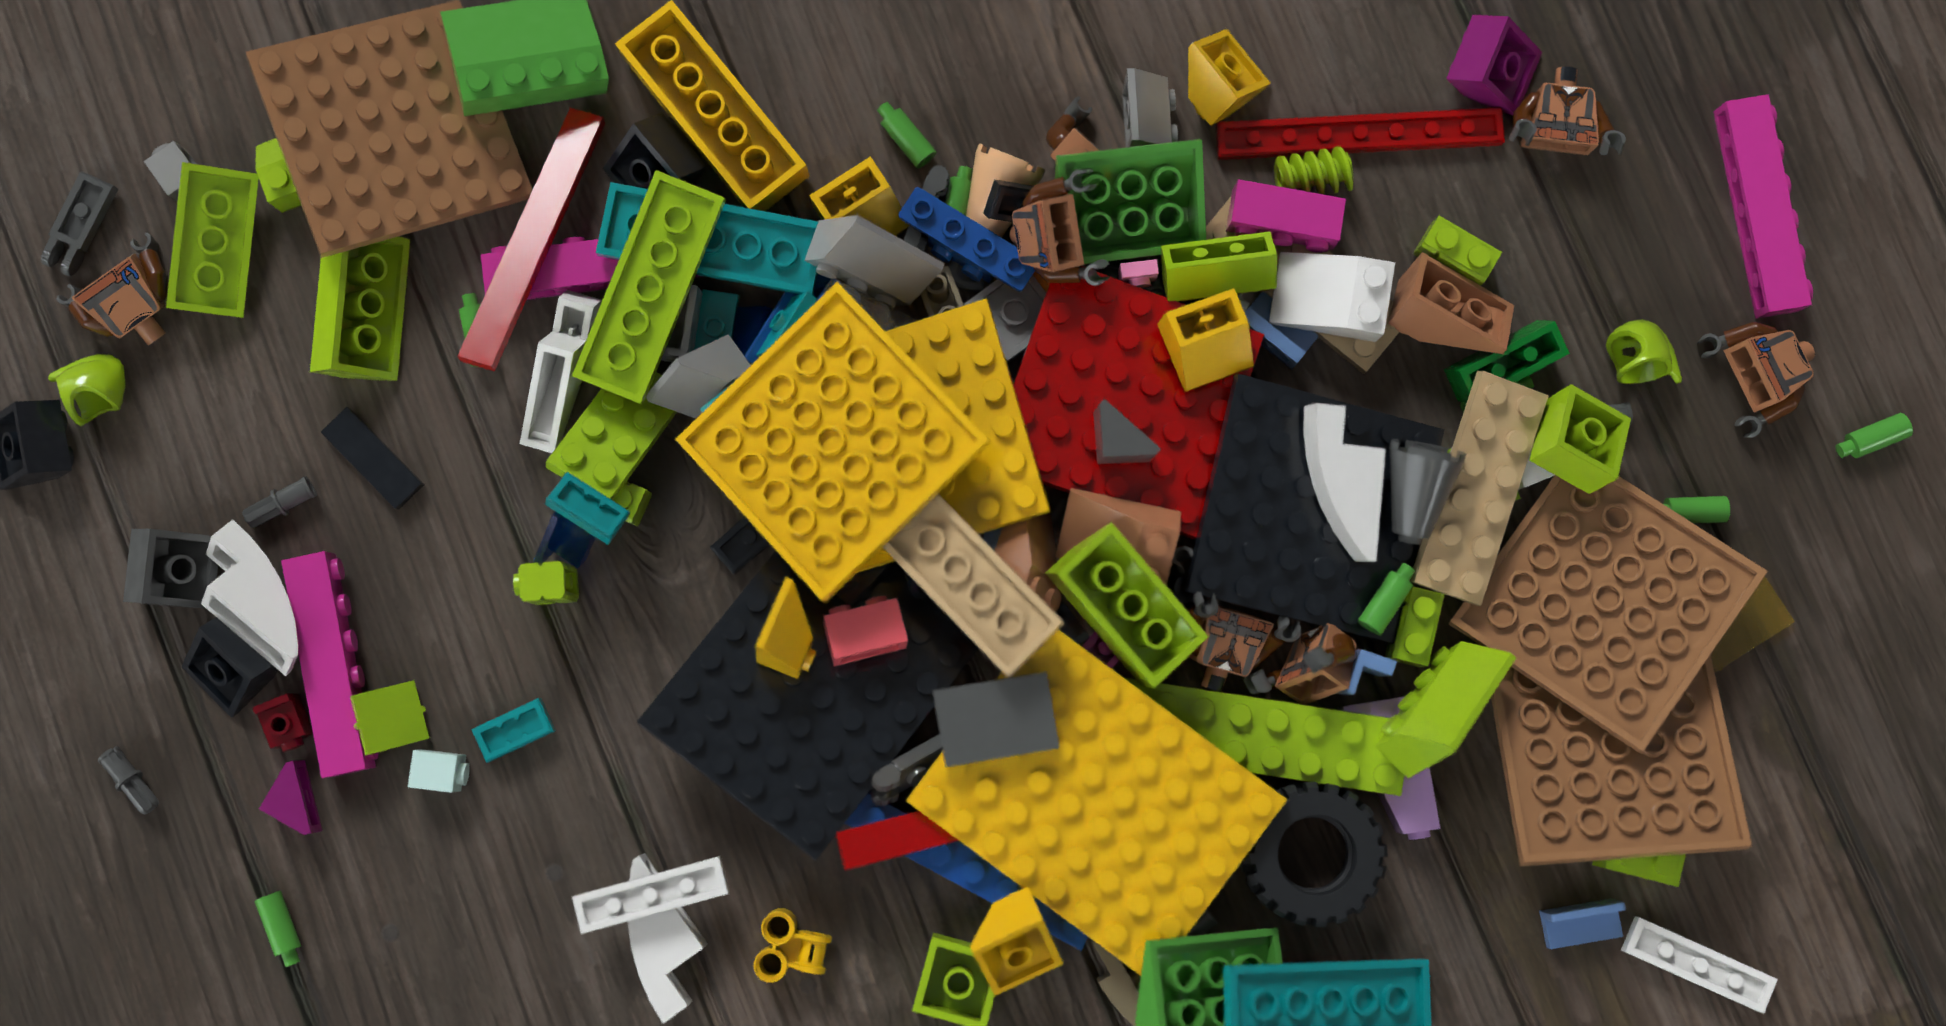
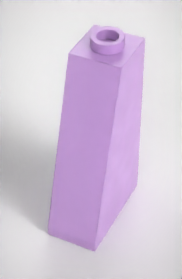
(1416, 808)

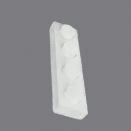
(650, 894)
(1699, 964)

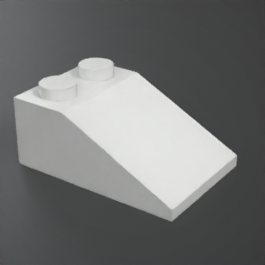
(1332, 294)

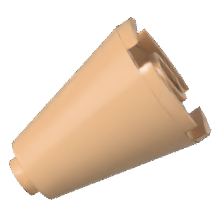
(1001, 167)

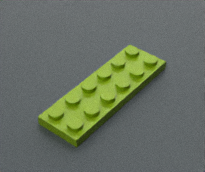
(649, 287)

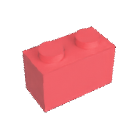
(864, 630)

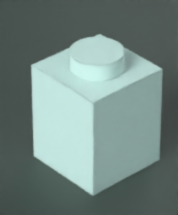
(438, 771)

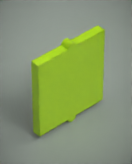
(389, 717)

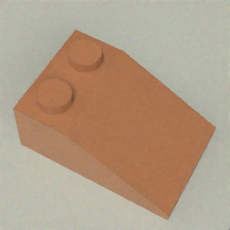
(1449, 309)
(1147, 528)
(1031, 552)

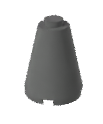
(1420, 486)

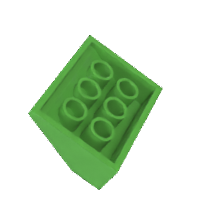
(524, 54)
(1140, 199)
(1186, 975)

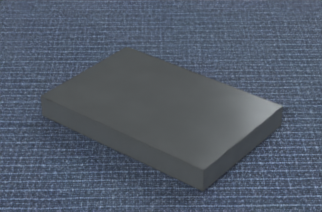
(996, 719)

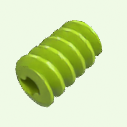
(1315, 171)

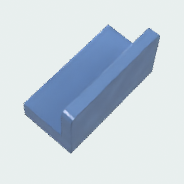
(1283, 342)
(1370, 664)
(1582, 923)

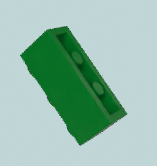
(1526, 353)

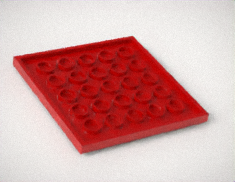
(1108, 347)

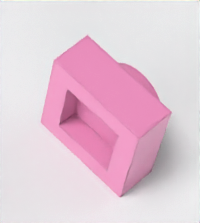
(1139, 273)

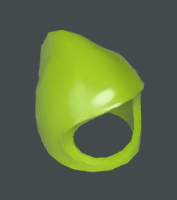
(1653, 353)
(94, 383)

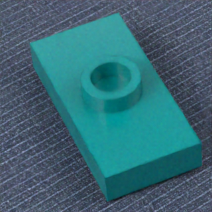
(716, 316)
(786, 318)
(587, 508)
(513, 730)

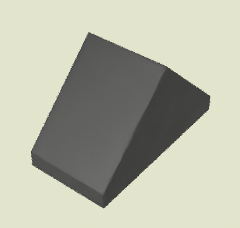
(1120, 439)

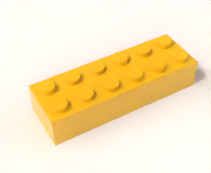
(712, 108)

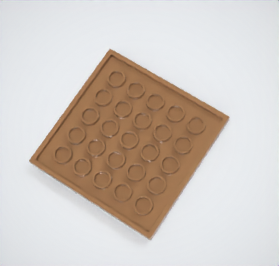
(381, 131)
(1610, 603)
(1596, 798)

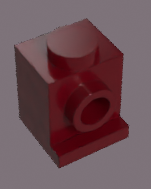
(297, 723)

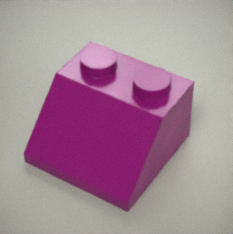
(1494, 63)

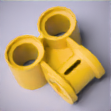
(792, 949)

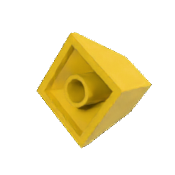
(1221, 77)
(786, 635)
(1014, 943)

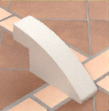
(552, 383)
(1344, 480)
(251, 597)
(661, 945)

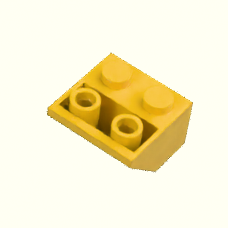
(861, 193)
(1208, 339)

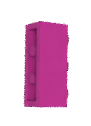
(1288, 214)

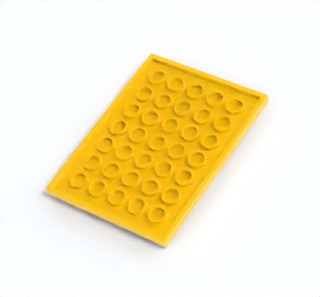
(1117, 825)

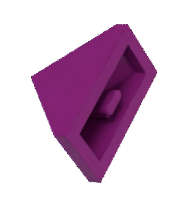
(293, 799)

